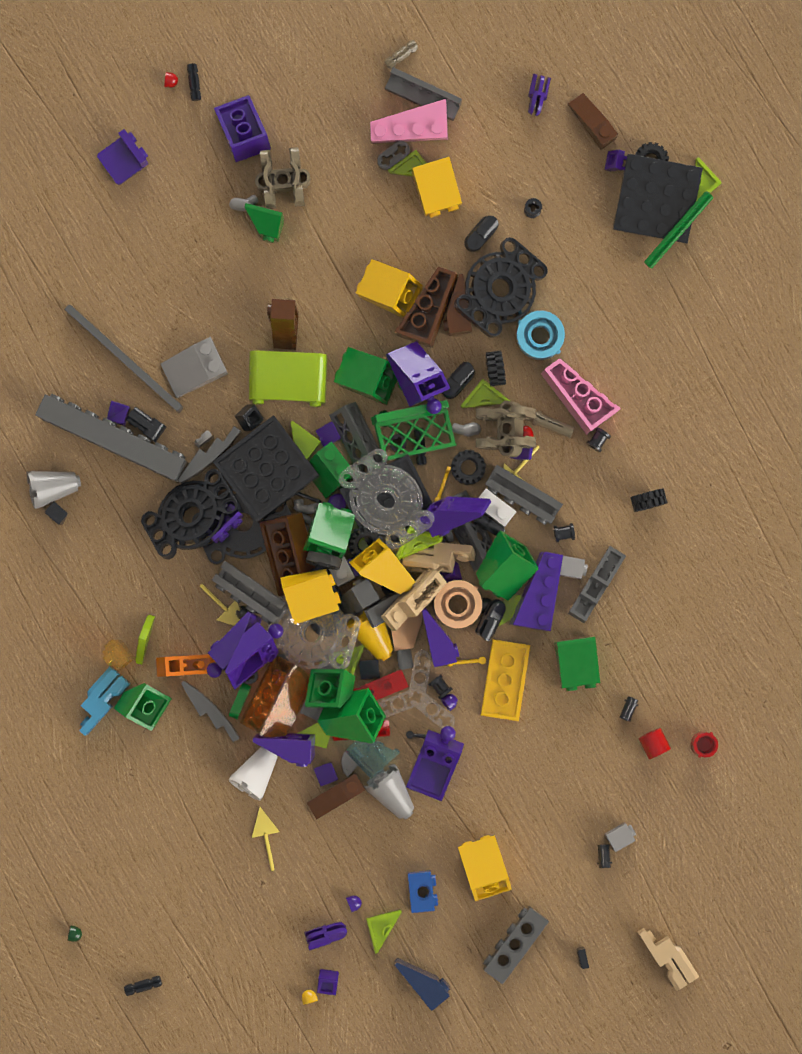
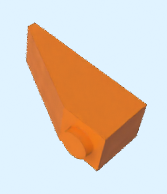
(183, 665)

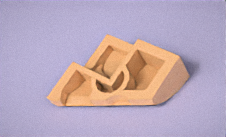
(407, 633)

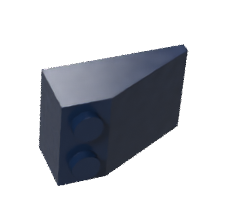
(427, 985)

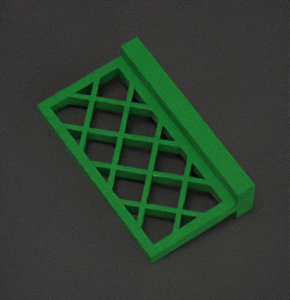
(406, 416)

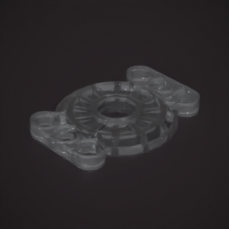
(394, 481)
(327, 645)

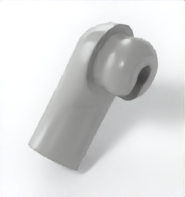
(239, 203)
(306, 509)

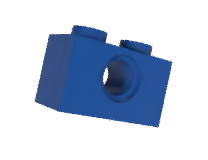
(418, 902)

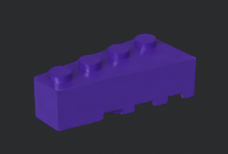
(539, 596)

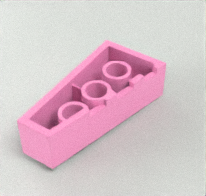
(417, 124)

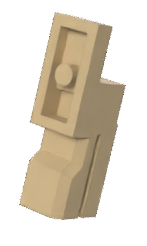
(439, 558)
(415, 600)
(663, 952)

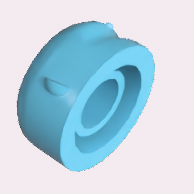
(551, 324)

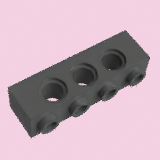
(502, 971)

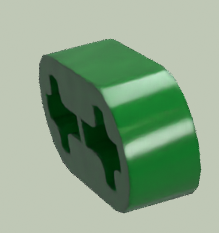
(240, 701)

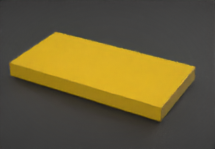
(505, 680)

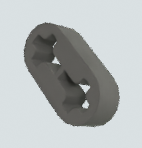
(390, 152)
(324, 560)

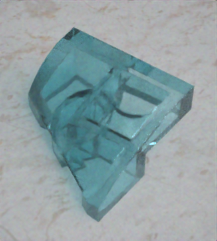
(371, 756)

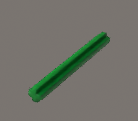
(679, 229)

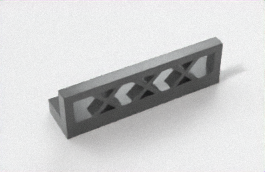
(421, 92)
(362, 436)
(467, 535)

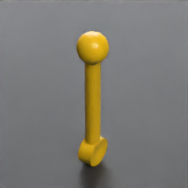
(443, 484)
(482, 660)

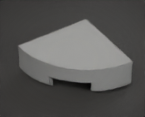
(205, 437)
(348, 764)

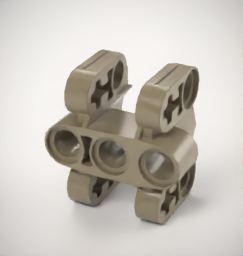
(271, 179)
(505, 419)

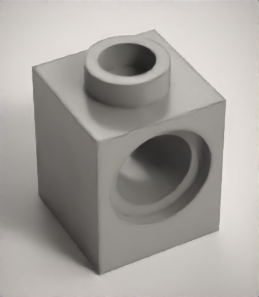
(573, 567)
(620, 836)

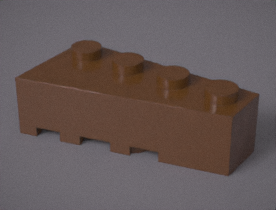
(429, 308)
(284, 323)

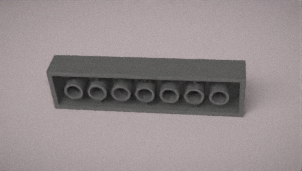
(108, 436)

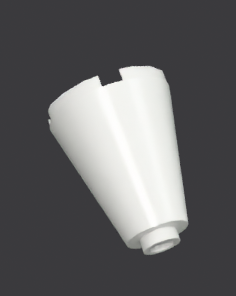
(255, 773)

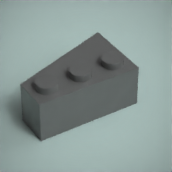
(358, 597)

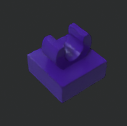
(615, 160)

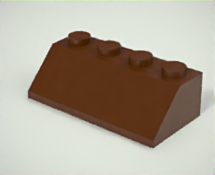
(284, 545)

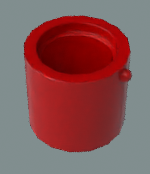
(654, 743)
(704, 744)

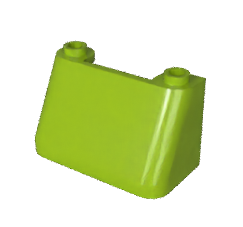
(287, 377)

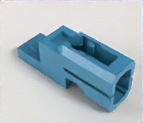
(98, 702)

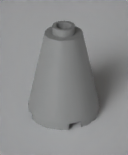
(51, 486)
(391, 792)

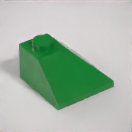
(266, 222)
(329, 688)
(143, 705)

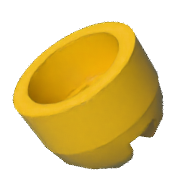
(309, 997)

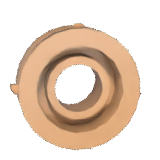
(473, 599)

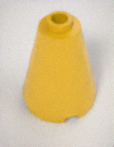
(375, 639)

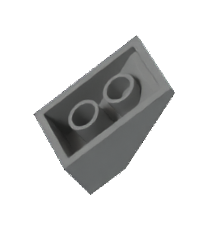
(194, 367)

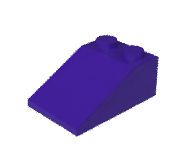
(242, 128)
(440, 644)
(292, 747)

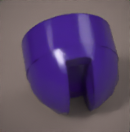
(449, 701)
(354, 903)

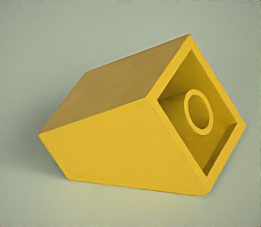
(437, 187)
(389, 288)
(382, 567)
(310, 595)
(484, 867)

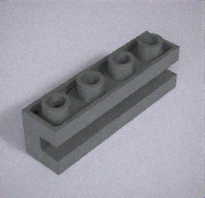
(523, 494)
(251, 593)

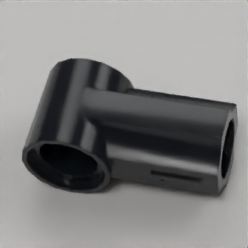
(149, 426)

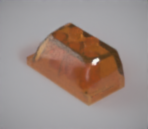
(277, 699)

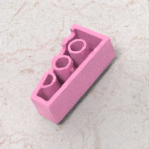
(579, 397)

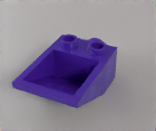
(418, 376)
(453, 512)
(223, 650)
(253, 652)
(435, 763)

